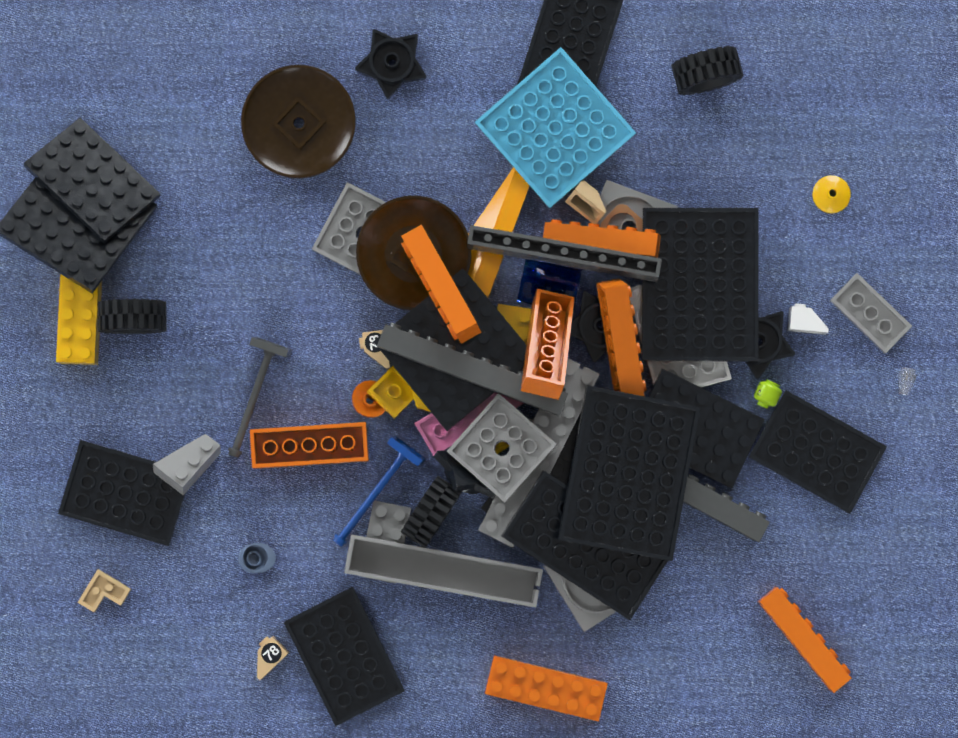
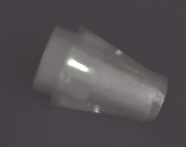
(906, 380)

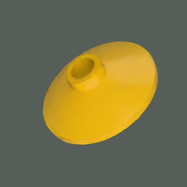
(823, 199)

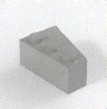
(188, 463)

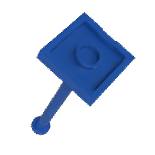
(405, 453)

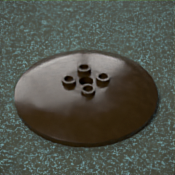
(295, 94)
(383, 259)

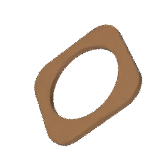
(621, 208)

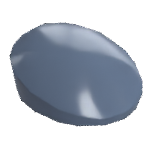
(256, 558)

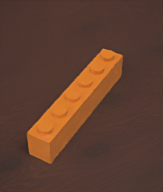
(611, 238)
(804, 639)

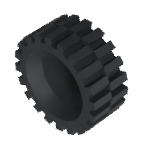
(707, 70)
(132, 316)
(430, 512)

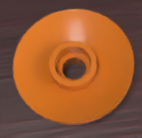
(359, 400)

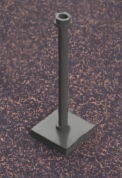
(270, 350)

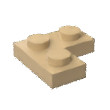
(103, 586)

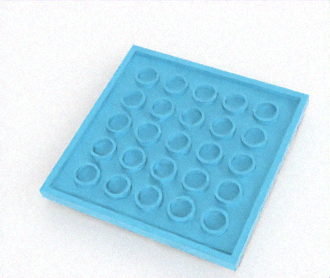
(555, 127)

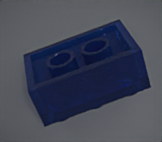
(549, 278)

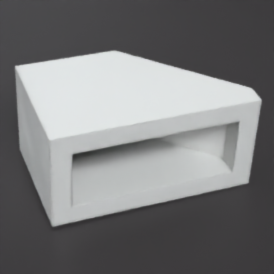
(805, 320)

